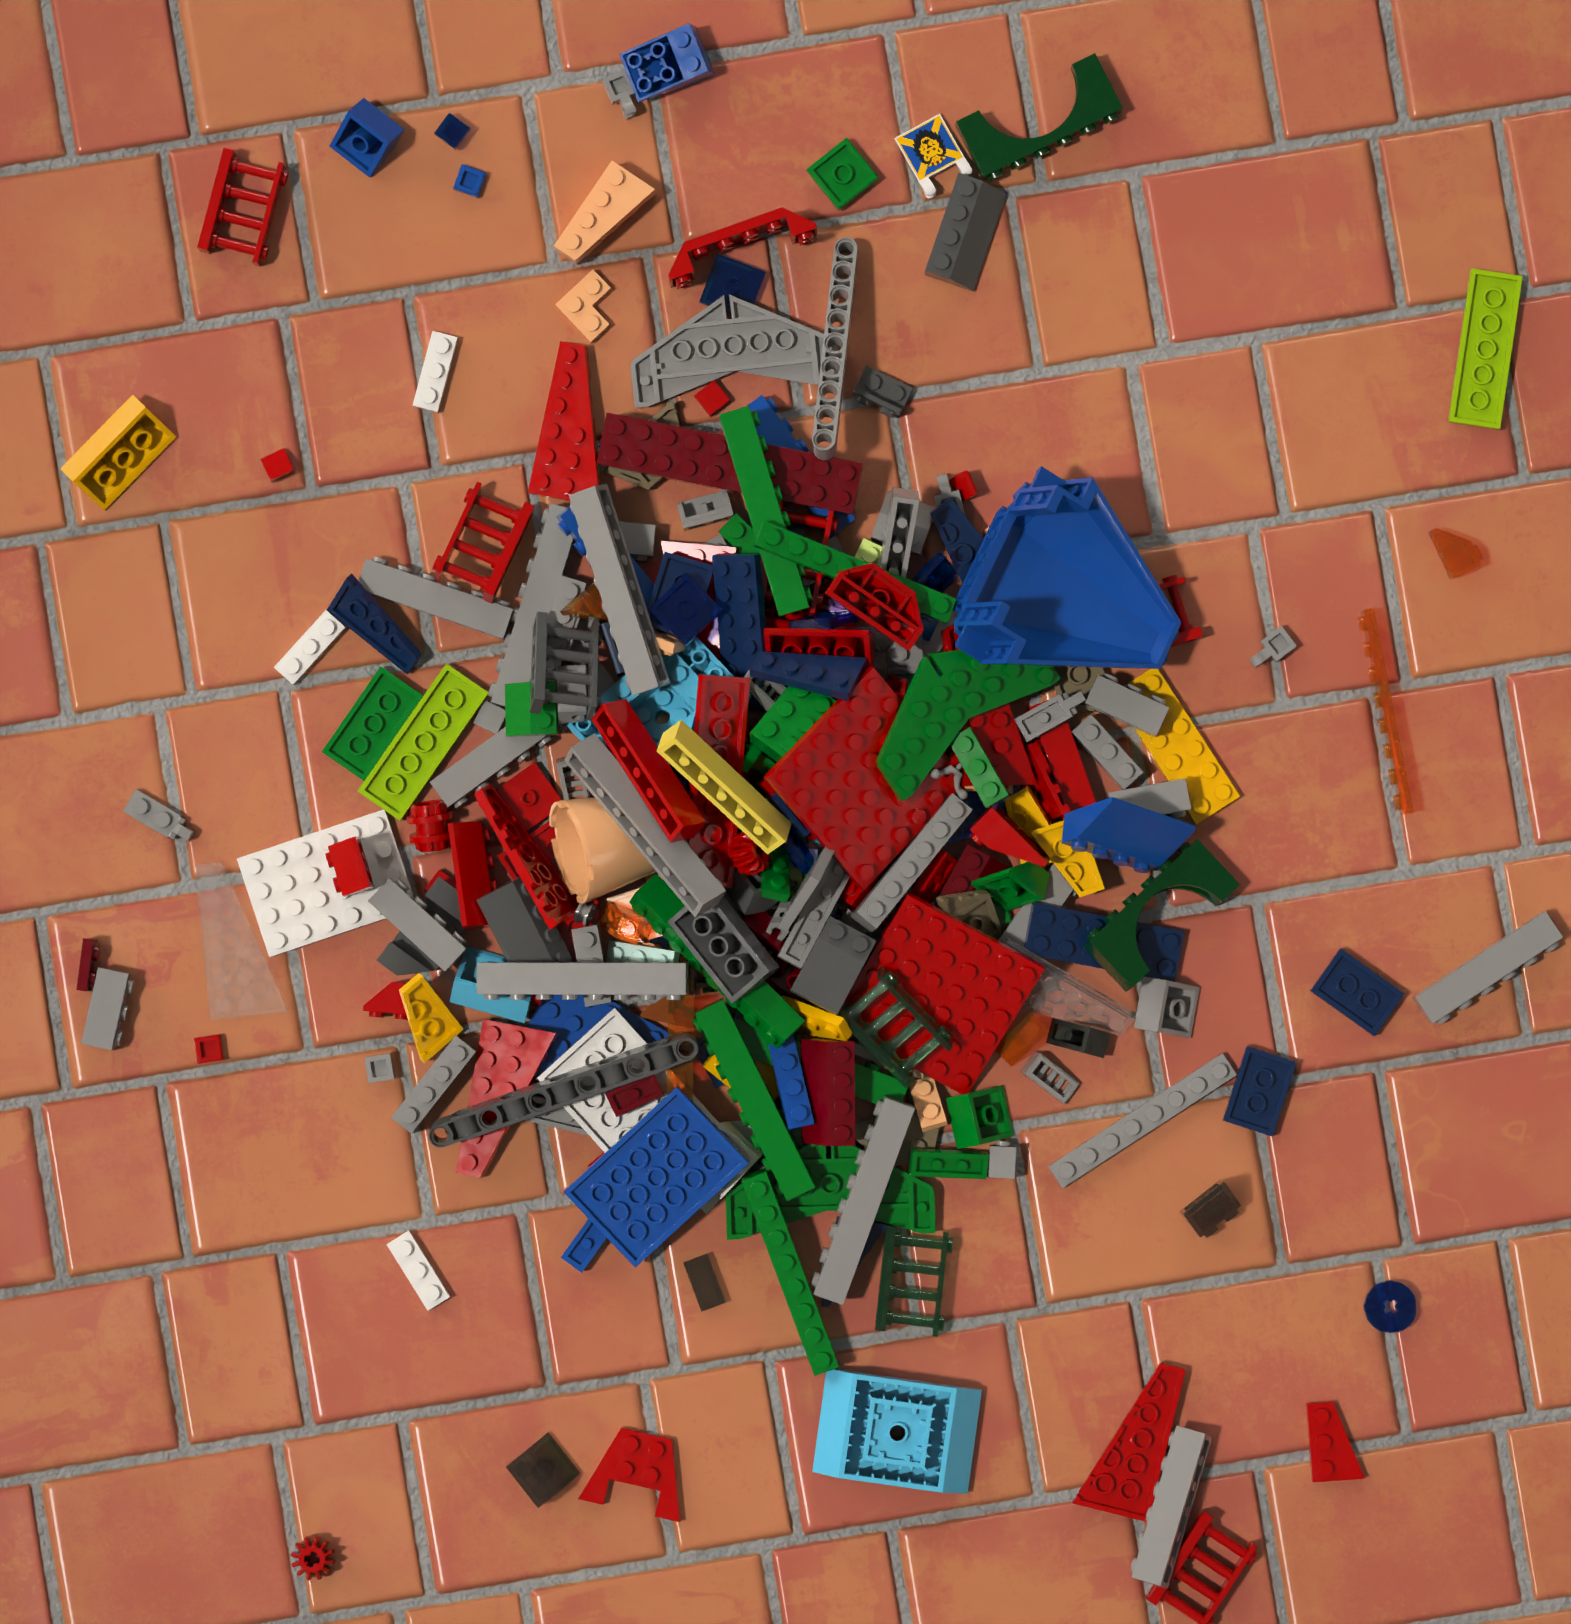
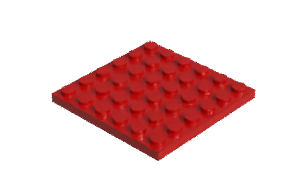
(840, 792)
(959, 981)

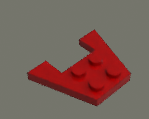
(639, 1461)

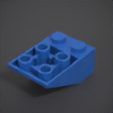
(667, 63)

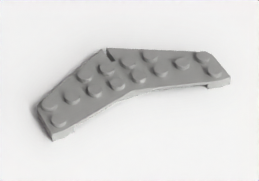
(716, 346)

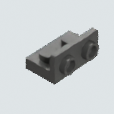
(882, 392)

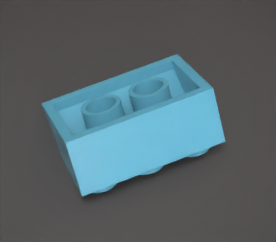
(465, 989)

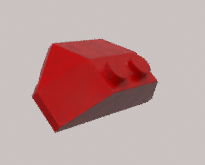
(879, 602)

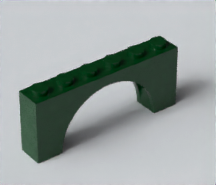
(996, 152)
(1116, 942)

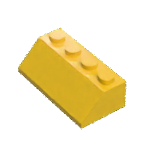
(118, 452)

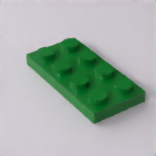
(372, 723)

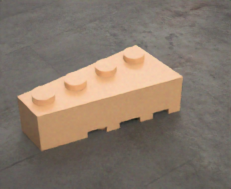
(607, 206)

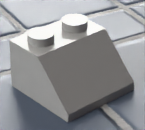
(921, 529)
(1166, 1007)

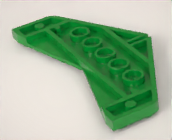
(941, 705)
(905, 1203)

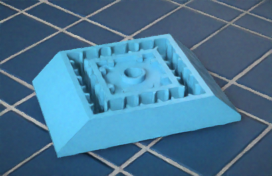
(673, 699)
(857, 1425)

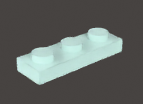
(629, 952)

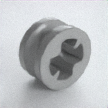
(584, 913)

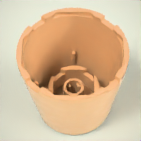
(593, 850)

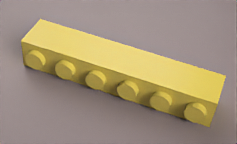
(724, 787)

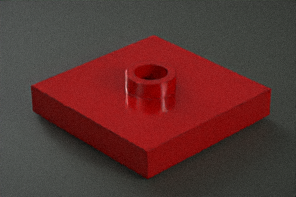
(529, 796)

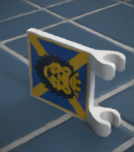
(930, 150)

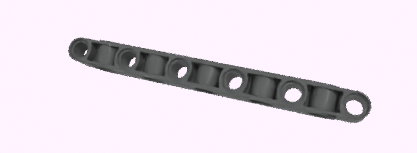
(563, 1089)

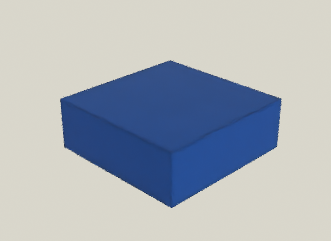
(469, 181)

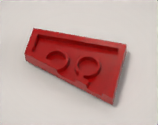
(1046, 790)
(1329, 1446)

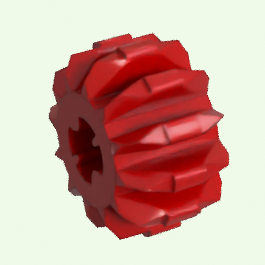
(748, 855)
(319, 1564)

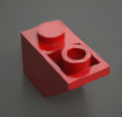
(387, 1001)

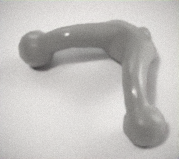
(935, 773)

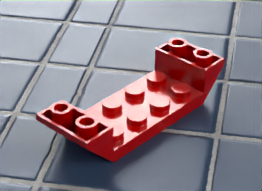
(799, 229)

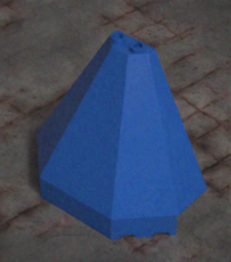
(1062, 586)

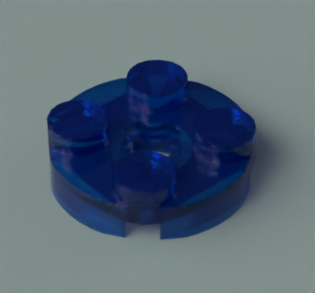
(1404, 1306)

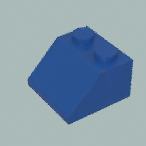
(366, 137)

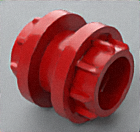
(430, 825)

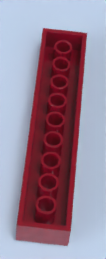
(706, 461)

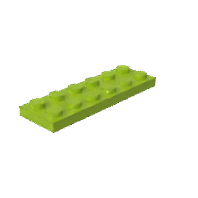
(1485, 349)
(423, 742)

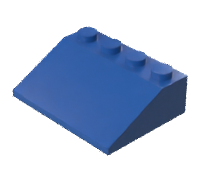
(1124, 833)

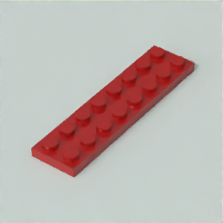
(722, 725)

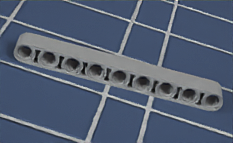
(835, 359)

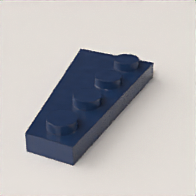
(957, 534)
(369, 620)
(810, 672)

